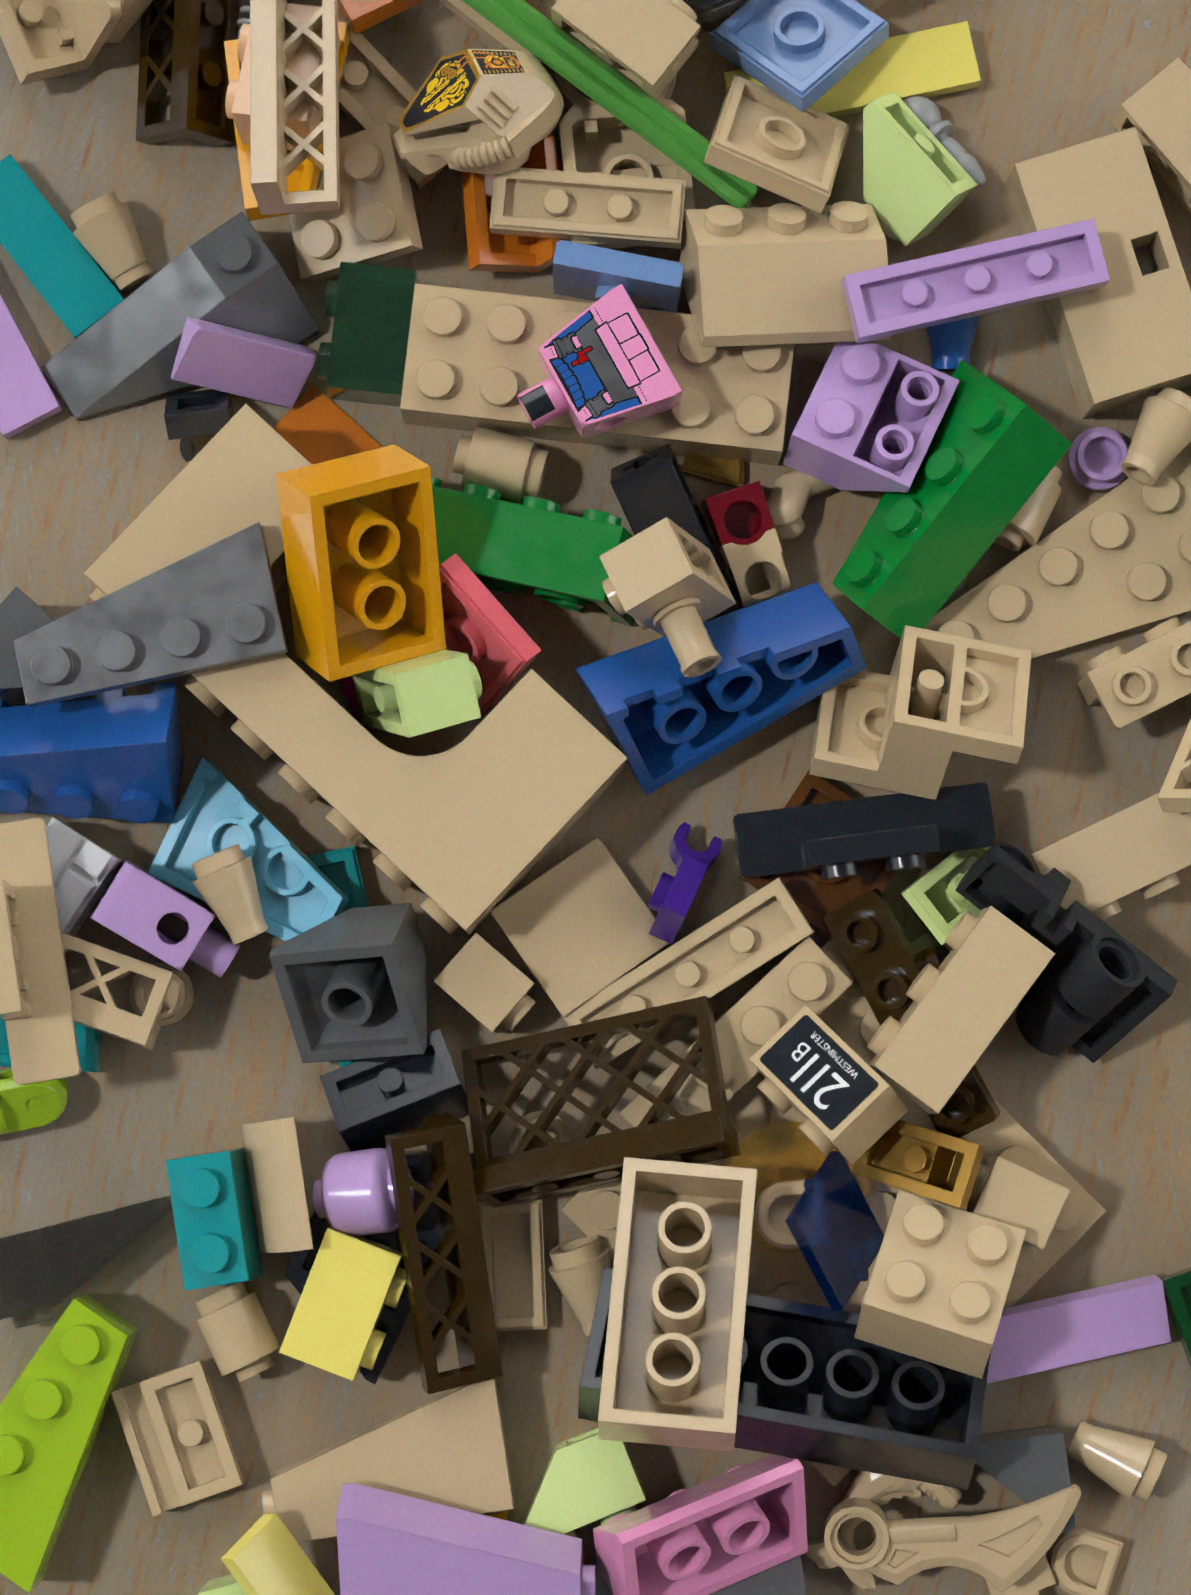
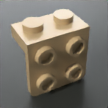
(55, 35)

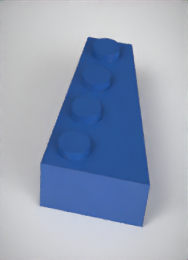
(770, 664)
(94, 756)

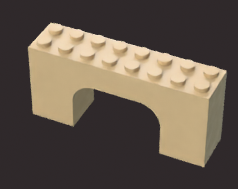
(447, 821)

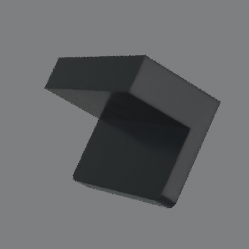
(394, 1093)

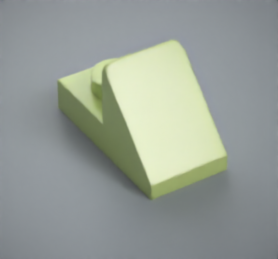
(935, 895)

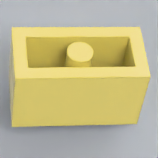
(343, 1304)

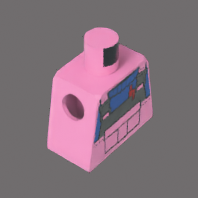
(601, 370)

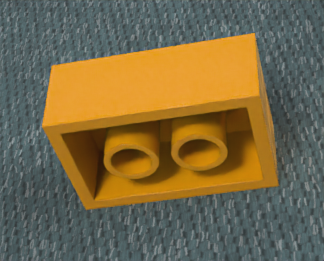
(361, 561)

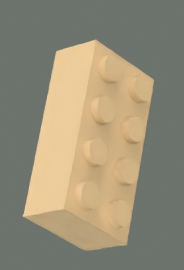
(677, 1304)

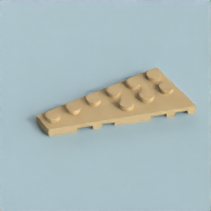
(1093, 576)

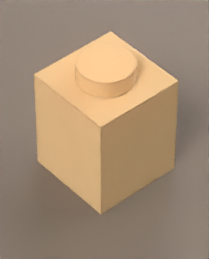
(487, 985)
(1017, 1198)

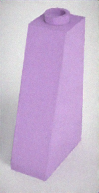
(429, 1548)

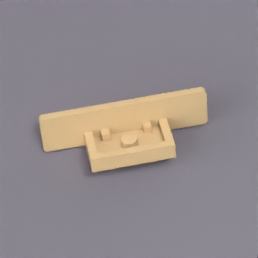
(32, 959)

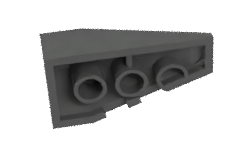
(133, 348)

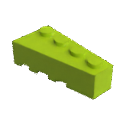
(51, 1431)

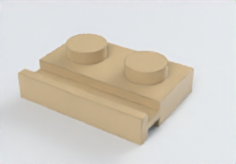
(177, 1437)

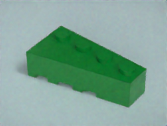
(966, 491)
(528, 545)

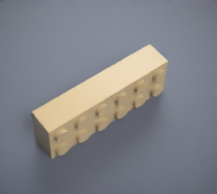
(481, 350)

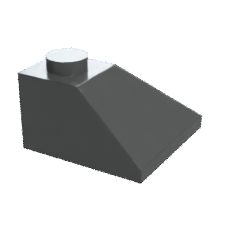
(356, 985)

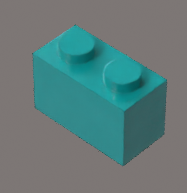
(214, 1218)

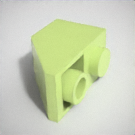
(584, 1484)

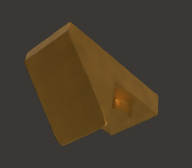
(923, 1163)

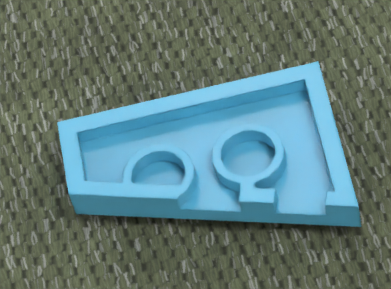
(219, 815)

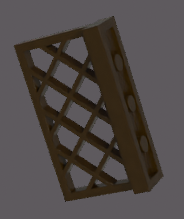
(597, 1158)

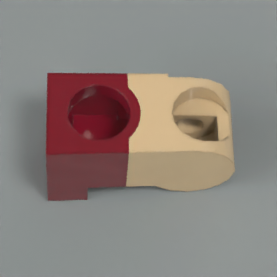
(748, 543)

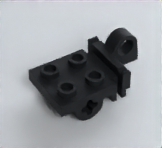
(1096, 979)

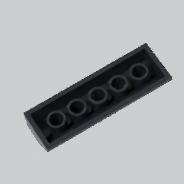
(833, 1397)

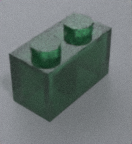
(368, 334)

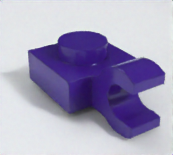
(675, 894)

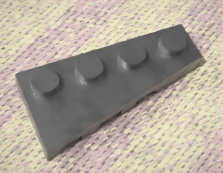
(173, 623)

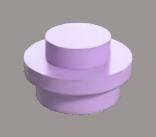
(1097, 457)

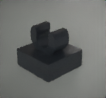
(196, 415)

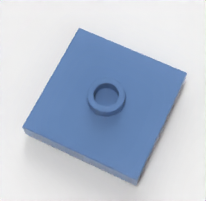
(799, 44)
(593, 271)

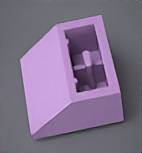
(869, 419)

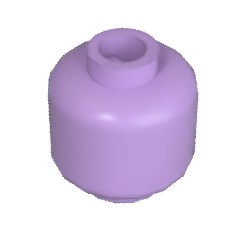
(357, 1193)

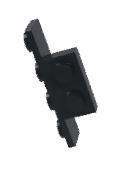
(863, 830)

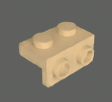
(1142, 679)

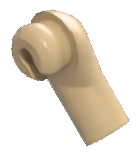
(789, 501)

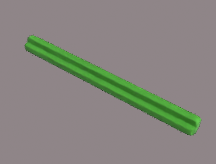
(614, 94)

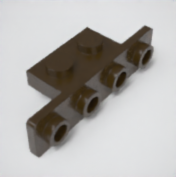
(884, 970)

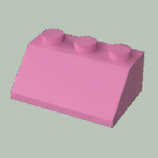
(708, 1533)

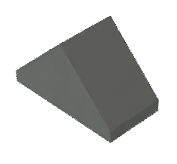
(1027, 1462)

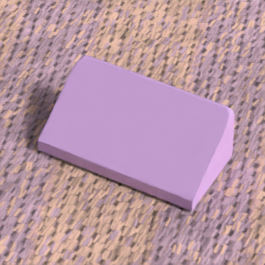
(242, 362)

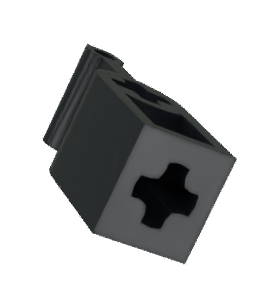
(656, 489)

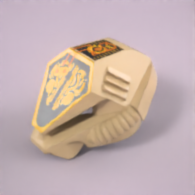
(501, 96)

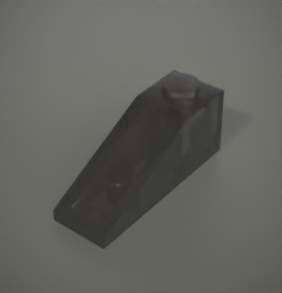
(58, 1260)

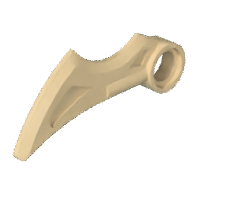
(993, 1544)

